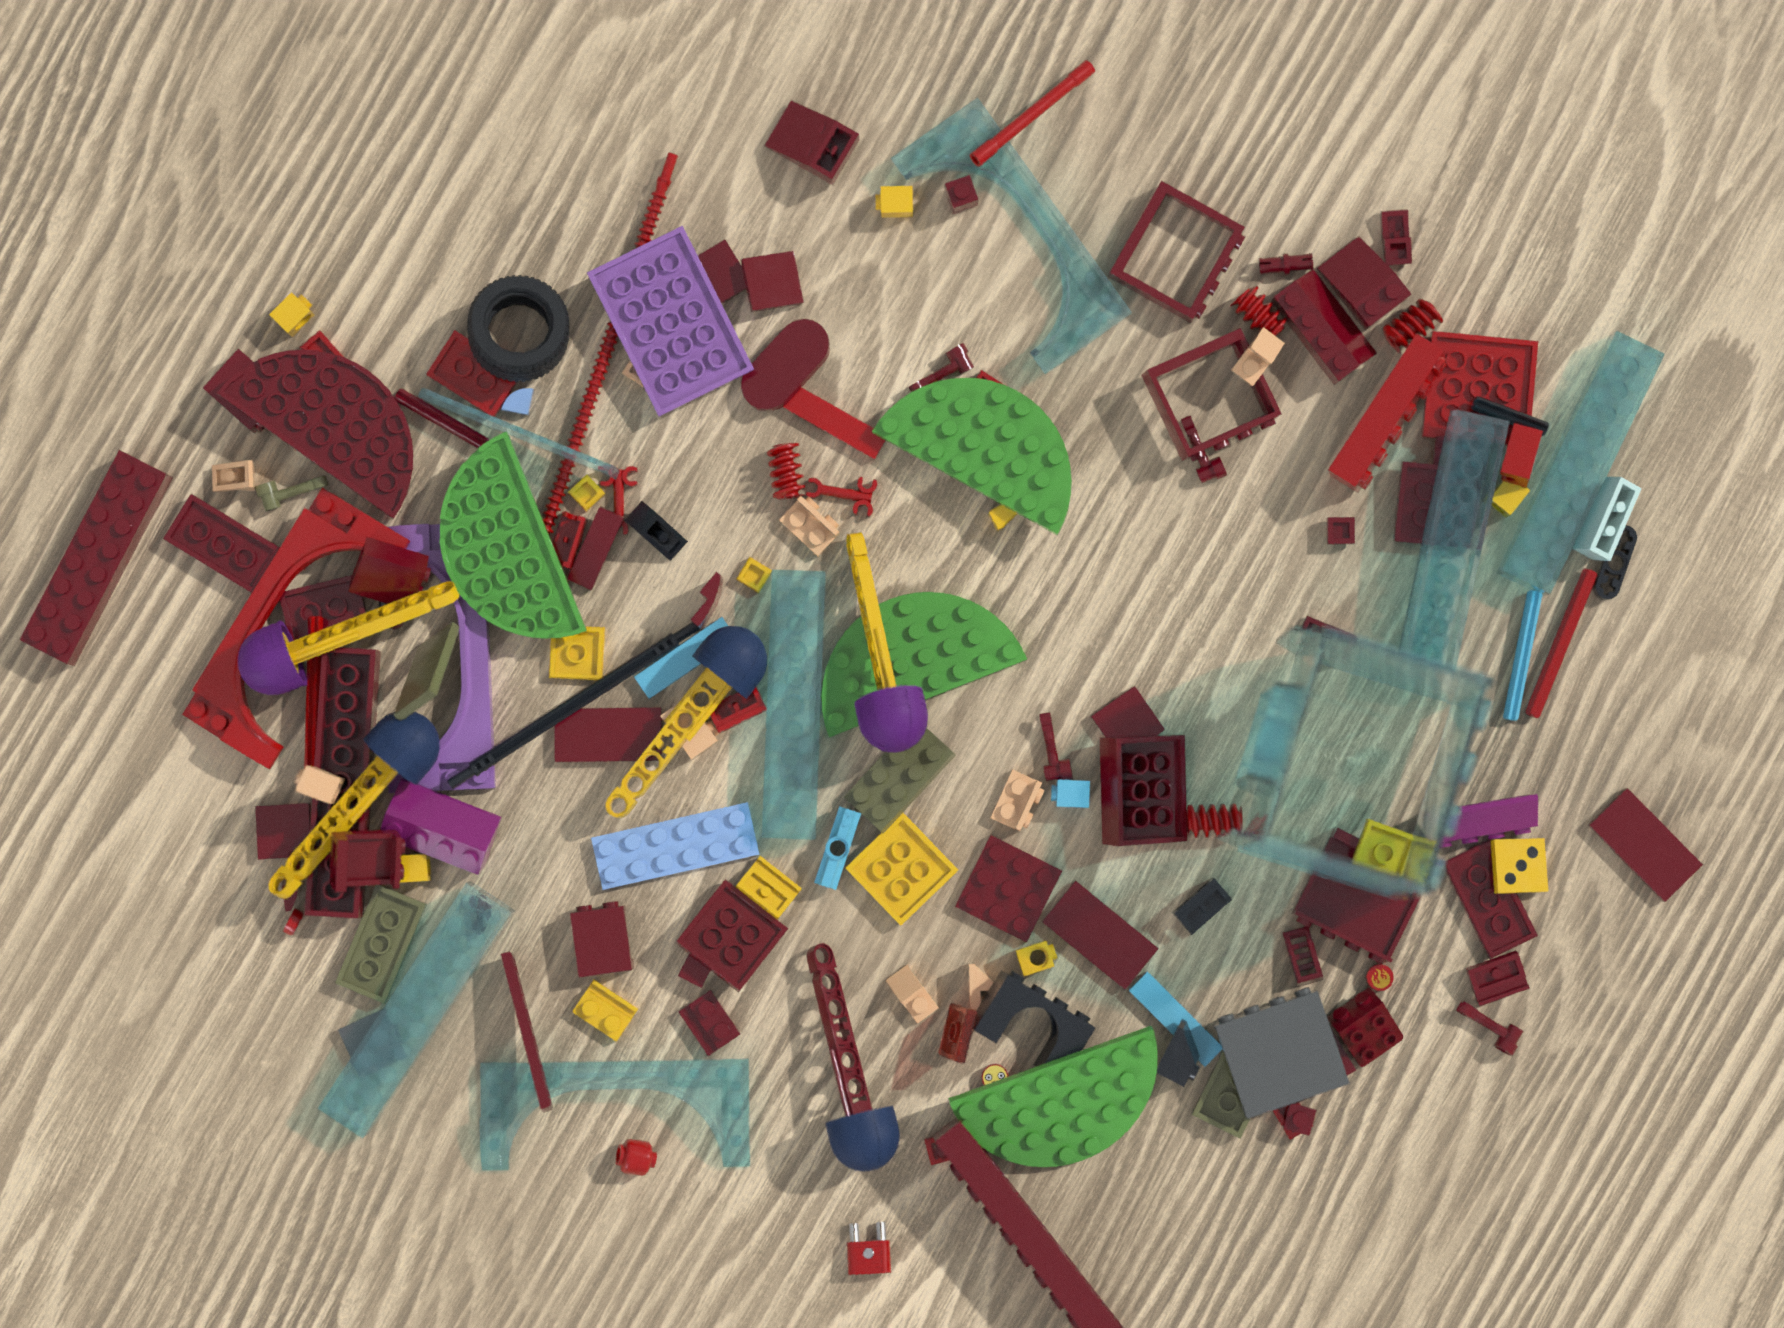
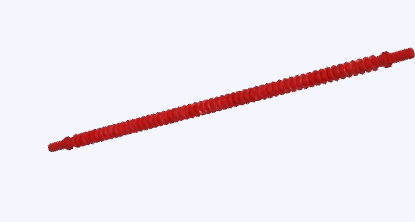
(663, 184)

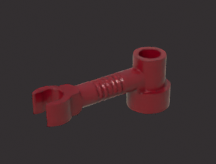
(958, 362)
(1208, 468)
(1057, 768)
(1507, 1037)

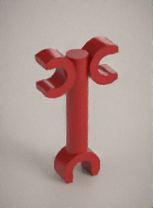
(618, 492)
(862, 497)

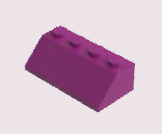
(1495, 818)
(442, 826)

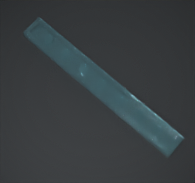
(519, 433)

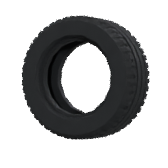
(522, 292)

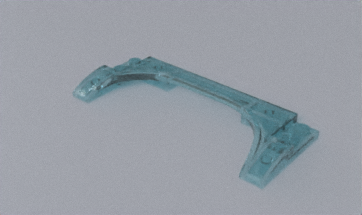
(1088, 298)
(711, 1086)

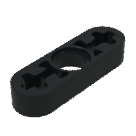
(1615, 583)

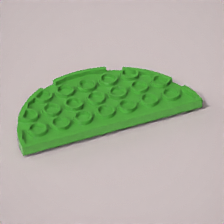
(987, 441)
(501, 548)
(931, 643)
(1064, 1106)

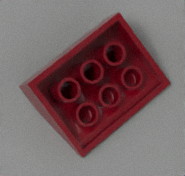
(1143, 789)

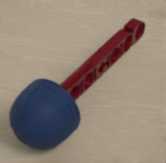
(865, 1136)

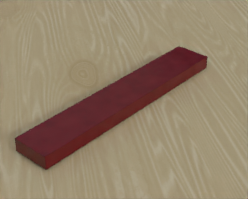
(527, 1031)

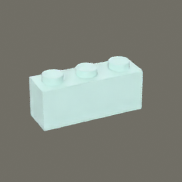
(1607, 519)

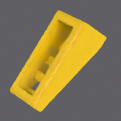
(1001, 516)

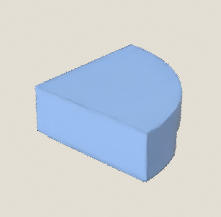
(519, 401)

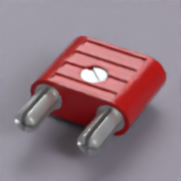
(868, 1256)

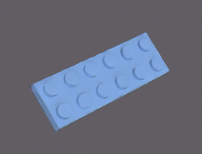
(675, 846)

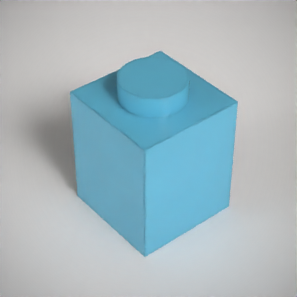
(1071, 793)

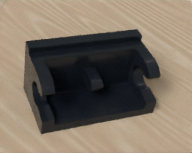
(1202, 906)

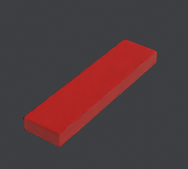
(835, 422)

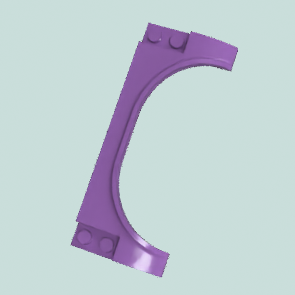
(472, 727)

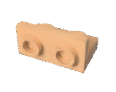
(810, 525)
(1017, 801)

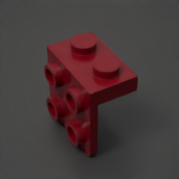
(1365, 1027)

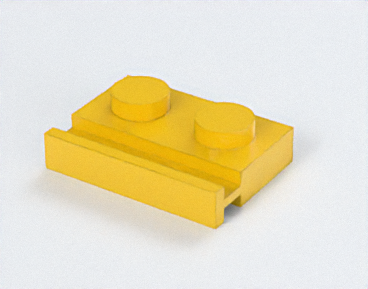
(768, 887)
(605, 1010)

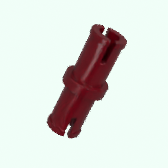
(1286, 264)

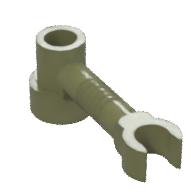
(271, 496)

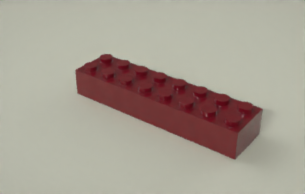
(96, 558)

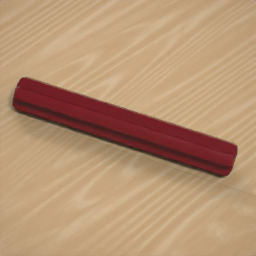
(440, 418)

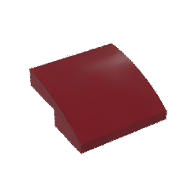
(712, 593)

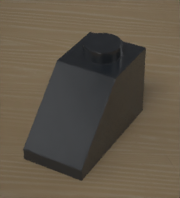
(656, 530)
(1180, 1057)

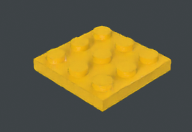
(901, 869)

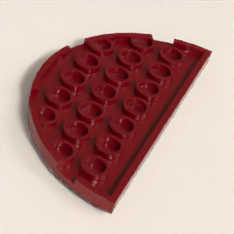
(333, 417)

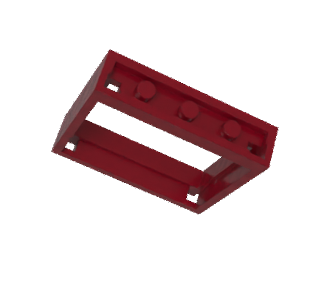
(1117, 272)
(1260, 388)

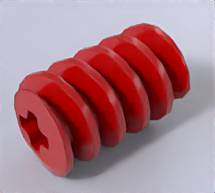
(1259, 312)
(1411, 323)
(785, 471)
(1213, 819)

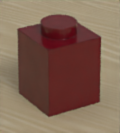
(961, 194)

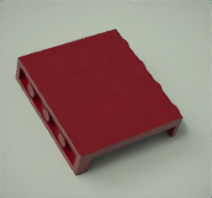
(1351, 913)

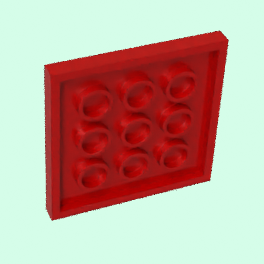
(1481, 367)

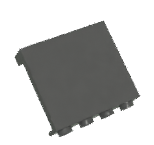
(1281, 1052)

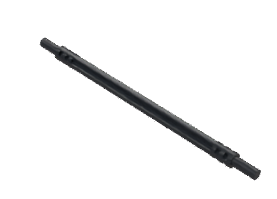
(572, 705)

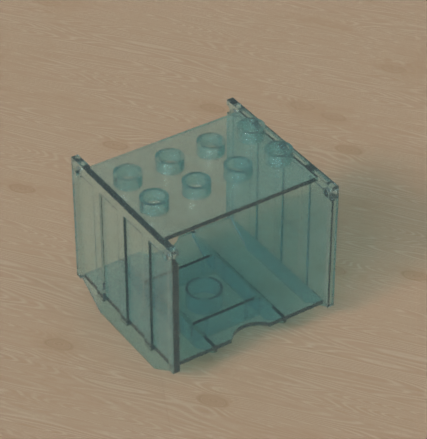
(1276, 729)

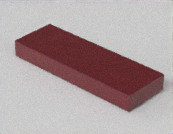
(595, 548)

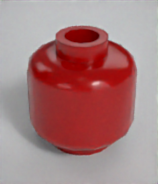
(635, 1157)

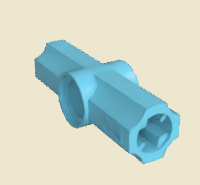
(831, 865)

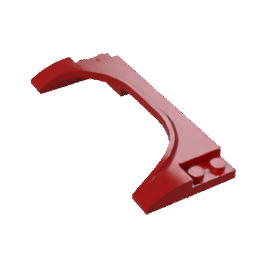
(220, 691)

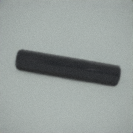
(1503, 412)

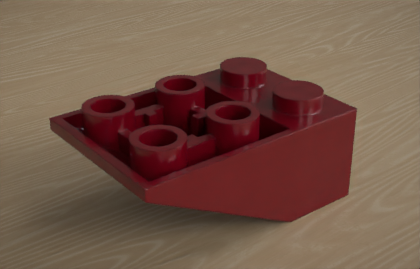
(813, 141)

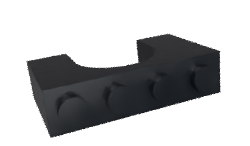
(1011, 995)

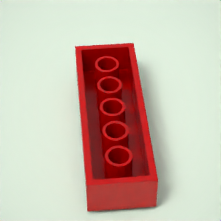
(1387, 414)

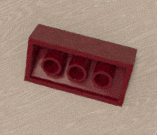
(1323, 326)

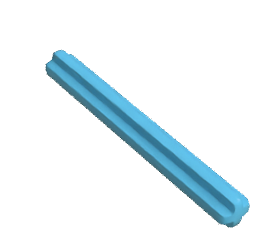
(1522, 655)

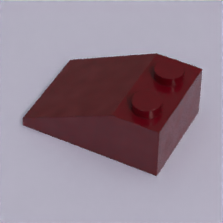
(1364, 282)

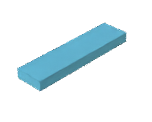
(674, 664)
(1171, 1012)

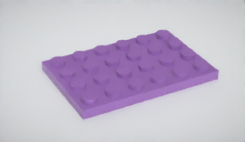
(670, 321)

